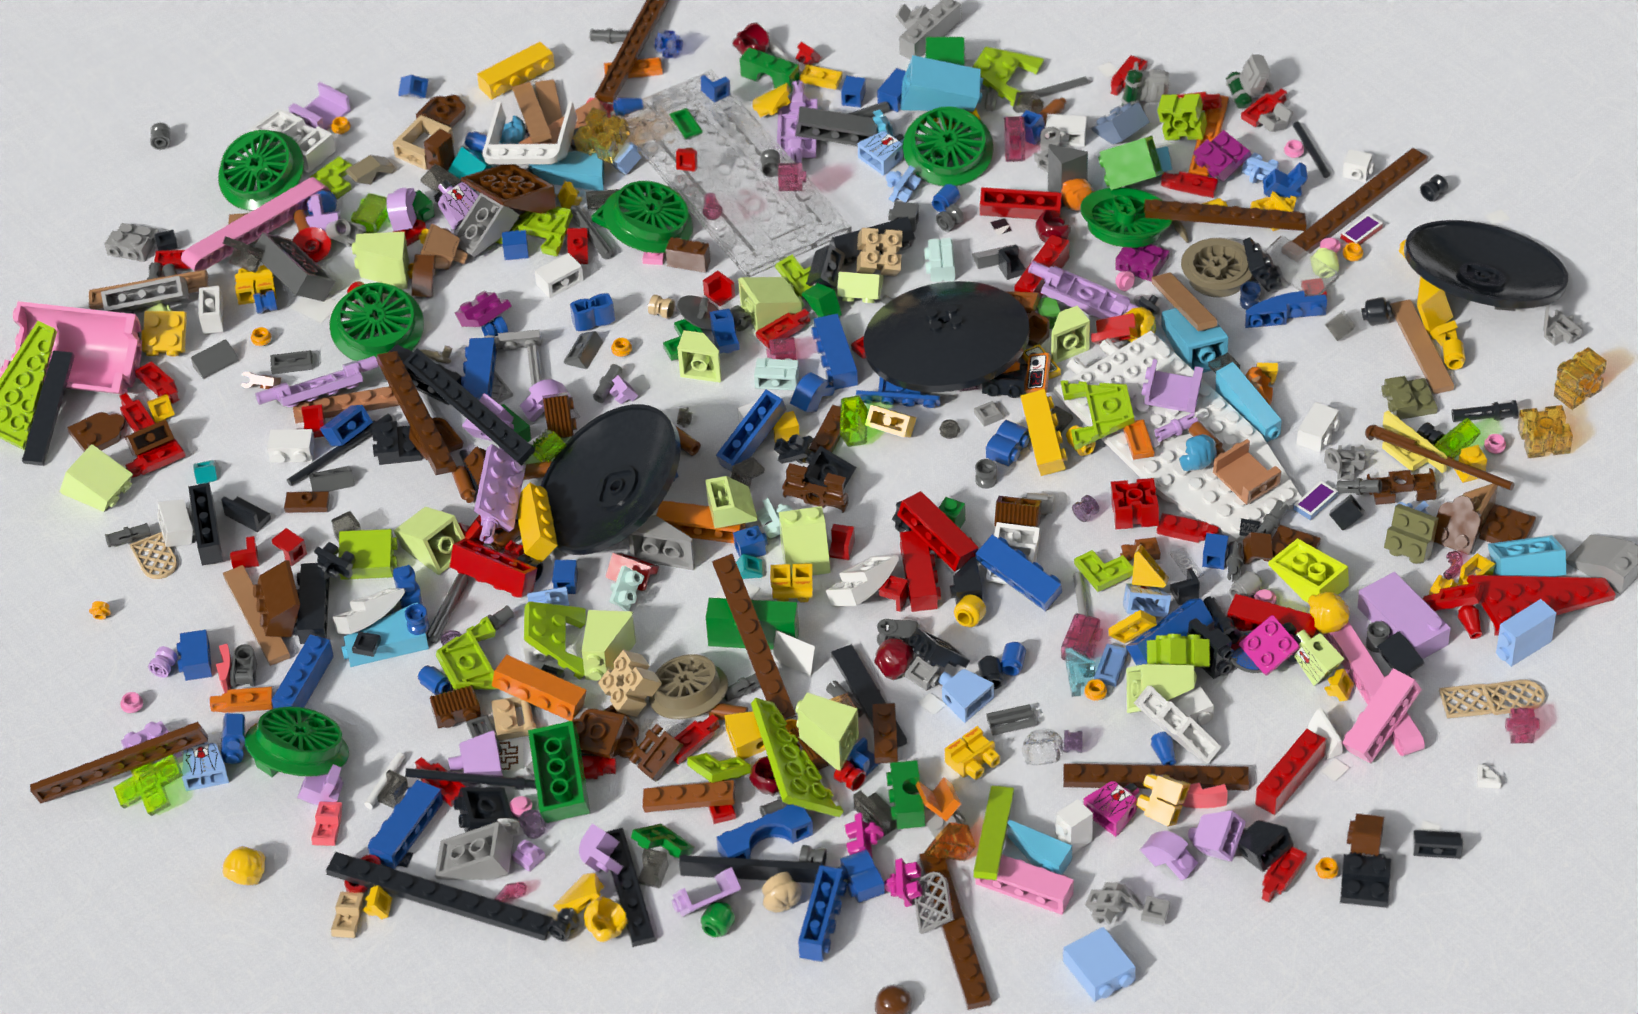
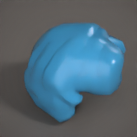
(513, 131)
(1200, 452)

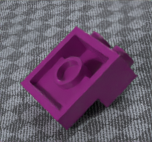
(1221, 155)
(1142, 261)
(481, 309)

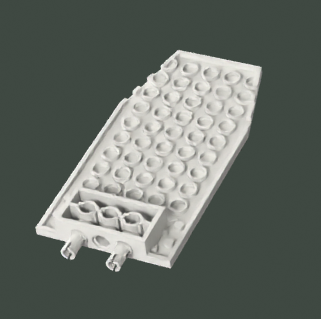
(1194, 490)

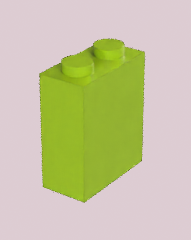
(372, 552)

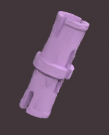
(1175, 427)

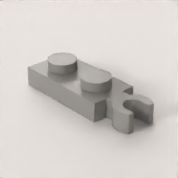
(518, 339)

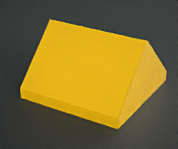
(1432, 305)
(1147, 571)

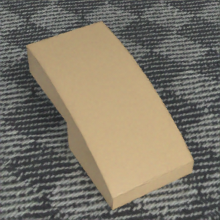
(347, 914)

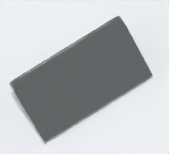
(987, 258)
(584, 350)
(214, 359)
(332, 479)

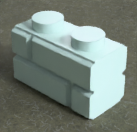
(941, 260)
(776, 374)

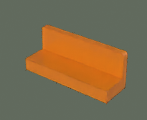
(941, 800)

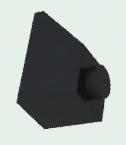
(966, 581)

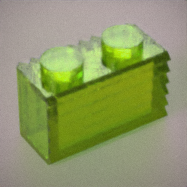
(371, 212)
(853, 421)
(1458, 438)
(547, 446)

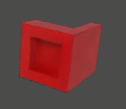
(719, 288)
(313, 419)
(473, 531)
(842, 541)
(291, 545)
(246, 557)
(895, 589)

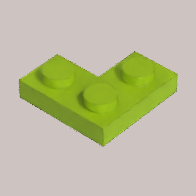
(332, 177)
(794, 274)
(1100, 574)
(718, 770)

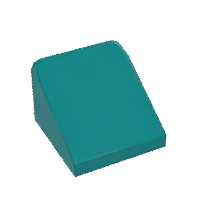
(205, 472)
(750, 567)

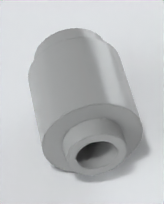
(1047, 502)
(1246, 585)

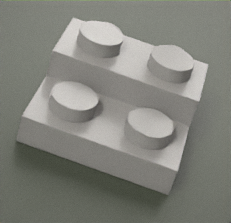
(131, 242)

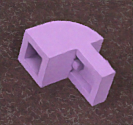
(401, 209)
(319, 218)
(533, 404)
(322, 788)
(596, 848)
(1169, 849)

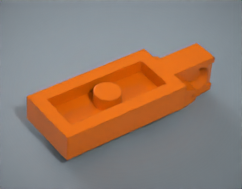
(243, 700)

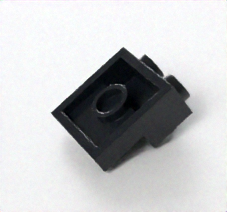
(1262, 266)
(1007, 383)
(393, 444)
(826, 462)
(1219, 648)
(936, 650)
(481, 806)
(1365, 880)

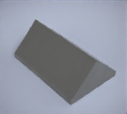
(1065, 165)

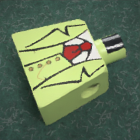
(1316, 656)

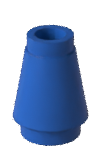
(626, 106)
(1163, 747)

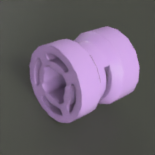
(163, 661)

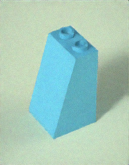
(940, 84)
(1193, 346)

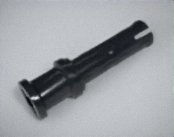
(1496, 408)
(1221, 621)

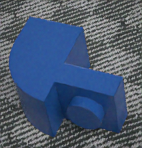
(1286, 184)
(724, 331)
(810, 392)

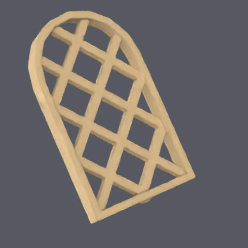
(135, 545)
(1476, 687)
(1486, 688)

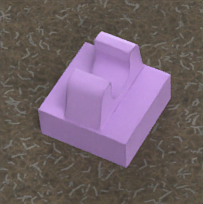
(624, 390)
(528, 855)

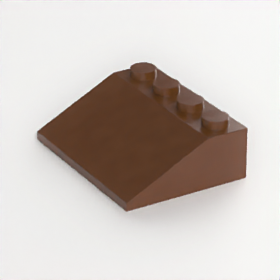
(514, 188)

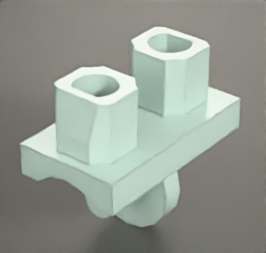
(770, 513)
(625, 588)

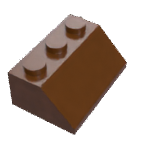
(277, 600)

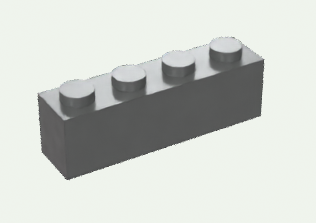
(833, 126)

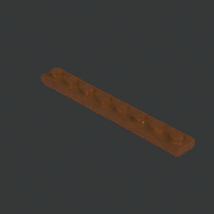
(1225, 215)
(416, 413)
(752, 635)
(118, 762)
(1101, 774)
(958, 939)

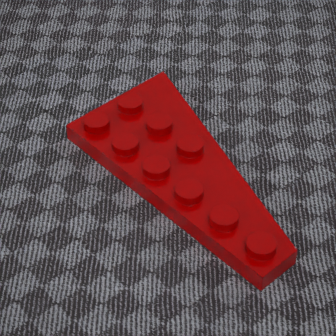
(1511, 594)

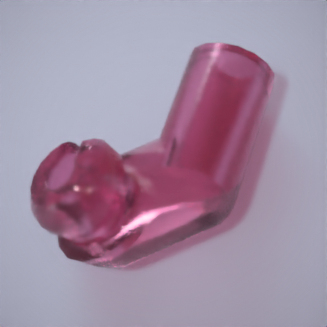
(1456, 563)
(511, 891)

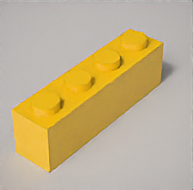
(515, 70)
(1043, 433)
(536, 522)

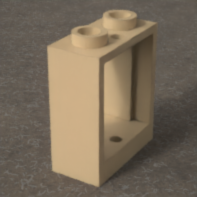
(411, 153)

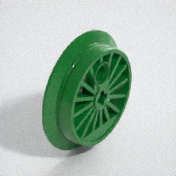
(945, 144)
(259, 167)
(648, 218)
(1120, 218)
(387, 318)
(297, 742)

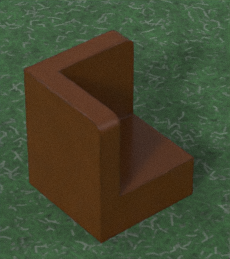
(1038, 329)
(1257, 547)

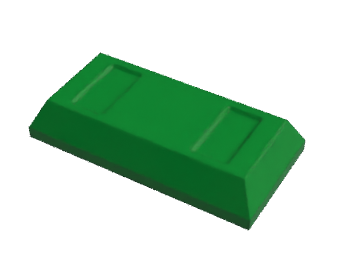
(686, 123)

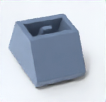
(1121, 123)

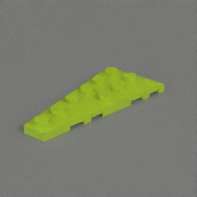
(23, 384)
(793, 770)

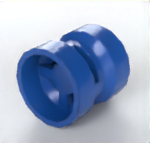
(264, 302)
(496, 326)
(417, 619)

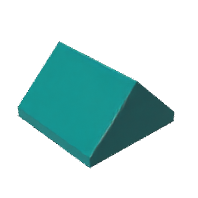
(468, 163)

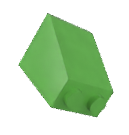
(1130, 163)

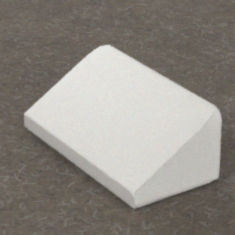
(1322, 726)

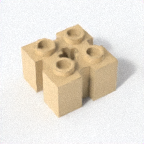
(871, 260)
(629, 683)

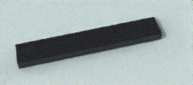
(48, 408)
(861, 684)
(747, 868)
(630, 893)

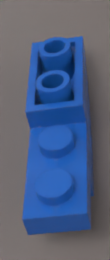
(1279, 308)

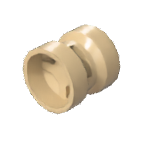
(661, 306)

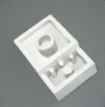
(286, 123)
(1019, 537)
(862, 580)
(367, 610)

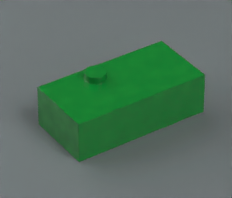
(771, 614)
(558, 772)

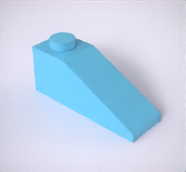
(1040, 848)

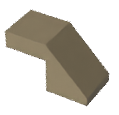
(366, 169)

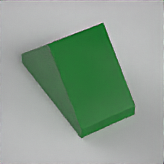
(822, 300)

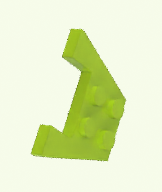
(999, 66)
(549, 225)
(1108, 408)
(547, 632)
(464, 659)

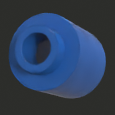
(475, 141)
(945, 197)
(1013, 658)
(434, 680)

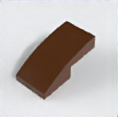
(423, 275)

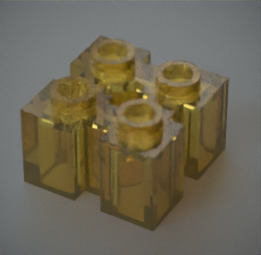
(601, 135)
(1579, 378)
(1545, 431)

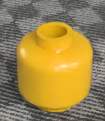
(970, 610)

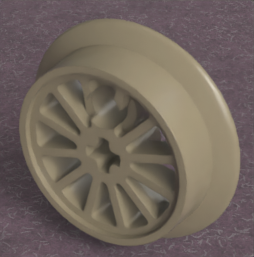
(1218, 276)
(688, 687)

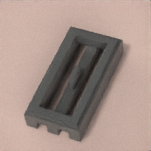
(291, 362)
(1010, 717)
(477, 721)

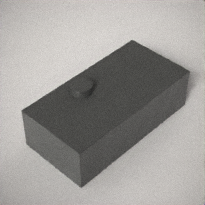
(294, 267)

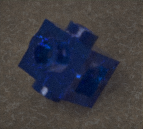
(662, 41)

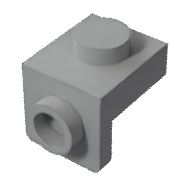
(910, 17)
(1278, 119)
(923, 673)
(936, 823)

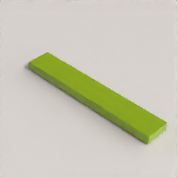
(993, 833)

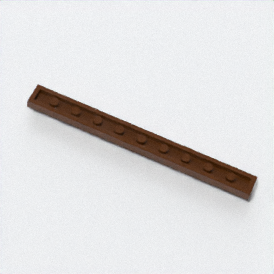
(630, 50)
(1361, 200)

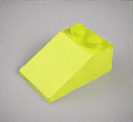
(1310, 570)

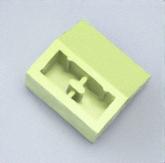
(729, 502)

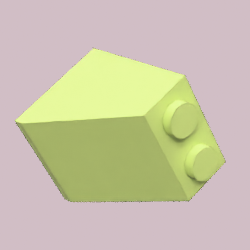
(382, 257)
(767, 299)
(96, 479)
(430, 537)
(805, 539)
(605, 639)
(1165, 679)
(828, 728)

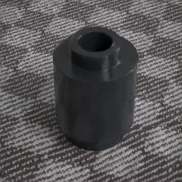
(991, 670)

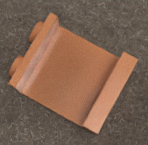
(1244, 473)

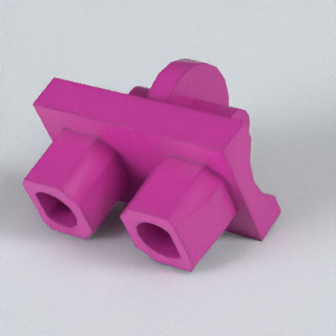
(865, 833)
(900, 883)

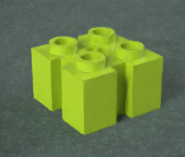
(1182, 117)
(1178, 650)

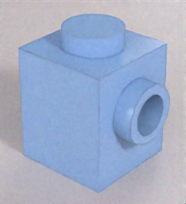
(626, 157)

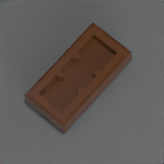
(306, 502)

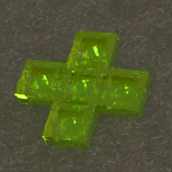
(149, 785)

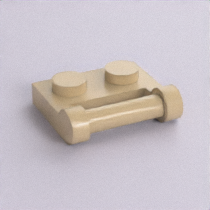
(506, 718)

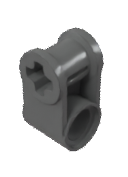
(896, 629)
(244, 666)

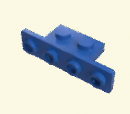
(890, 394)

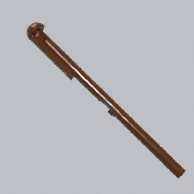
(1408, 444)

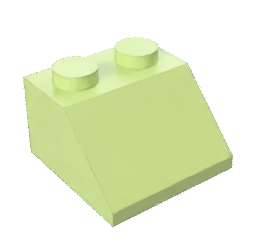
(859, 286)
(1070, 334)
(698, 357)

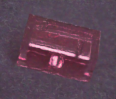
(1014, 139)
(1082, 635)

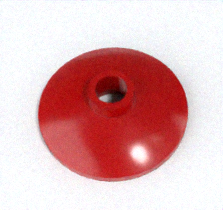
(316, 238)

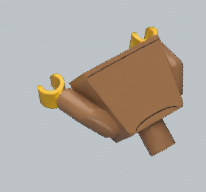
(442, 244)

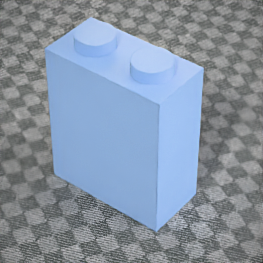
(1525, 632)
(1099, 964)

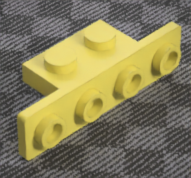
(1408, 459)

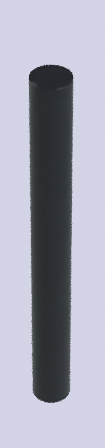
(1311, 149)

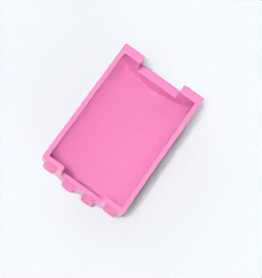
(102, 342)

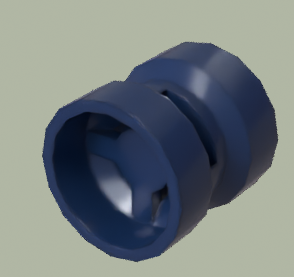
(1250, 294)

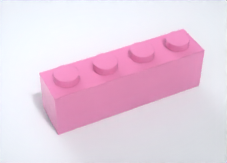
(1381, 715)
(1031, 884)

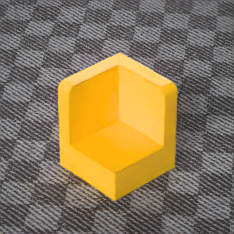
(786, 426)

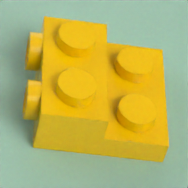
(164, 333)

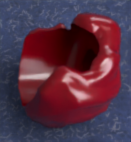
(753, 37)
(1047, 225)
(893, 657)
(763, 777)

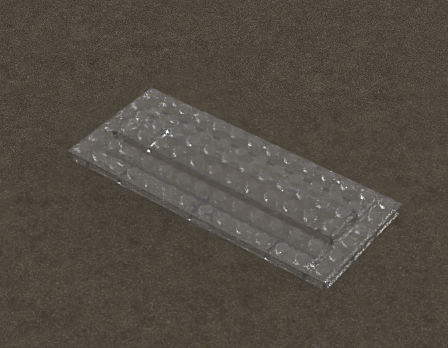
(757, 220)

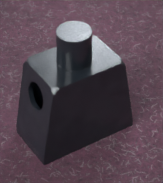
(1264, 843)

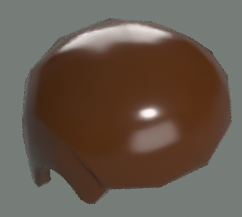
(893, 1000)

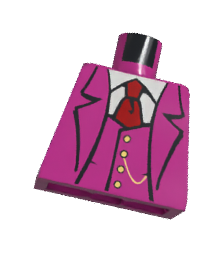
(1113, 806)

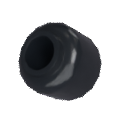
(1377, 311)

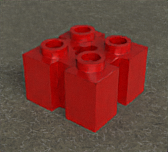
(1134, 503)

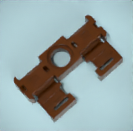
(1422, 483)
(829, 496)

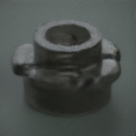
(684, 417)
(949, 429)

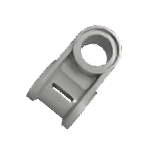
(347, 231)

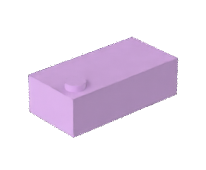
(1404, 611)

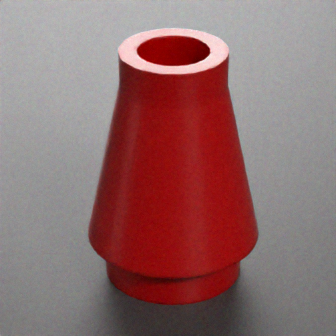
(1470, 619)

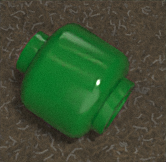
(717, 919)

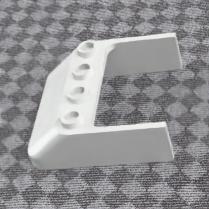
(527, 153)

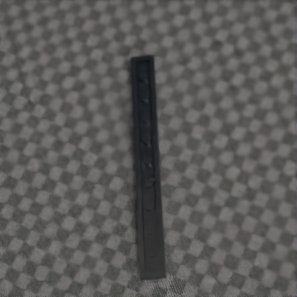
(469, 407)
(439, 896)

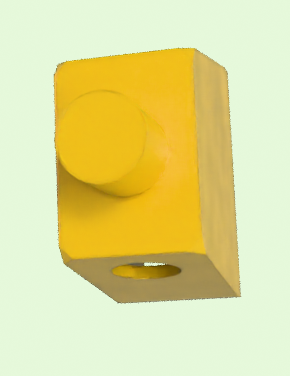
(744, 734)

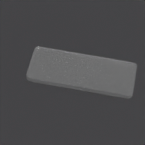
(1301, 267)

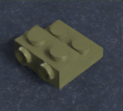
(1409, 397)
(1411, 534)

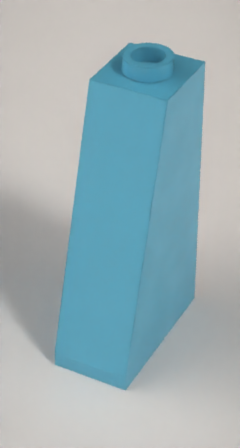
(576, 167)
(1247, 401)
(394, 642)

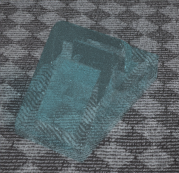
(1078, 668)

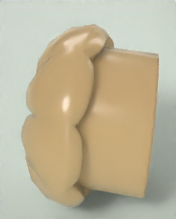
(781, 893)

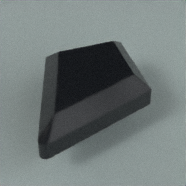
(1148, 304)

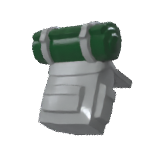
(1250, 81)
(1145, 85)

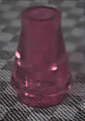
(711, 209)

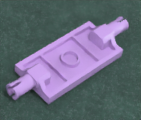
(795, 146)
(1078, 291)
(310, 389)
(498, 492)

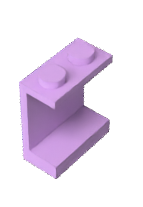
(324, 108)
(1172, 390)
(728, 886)

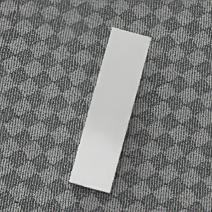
(1177, 725)

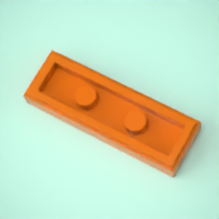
(643, 67)

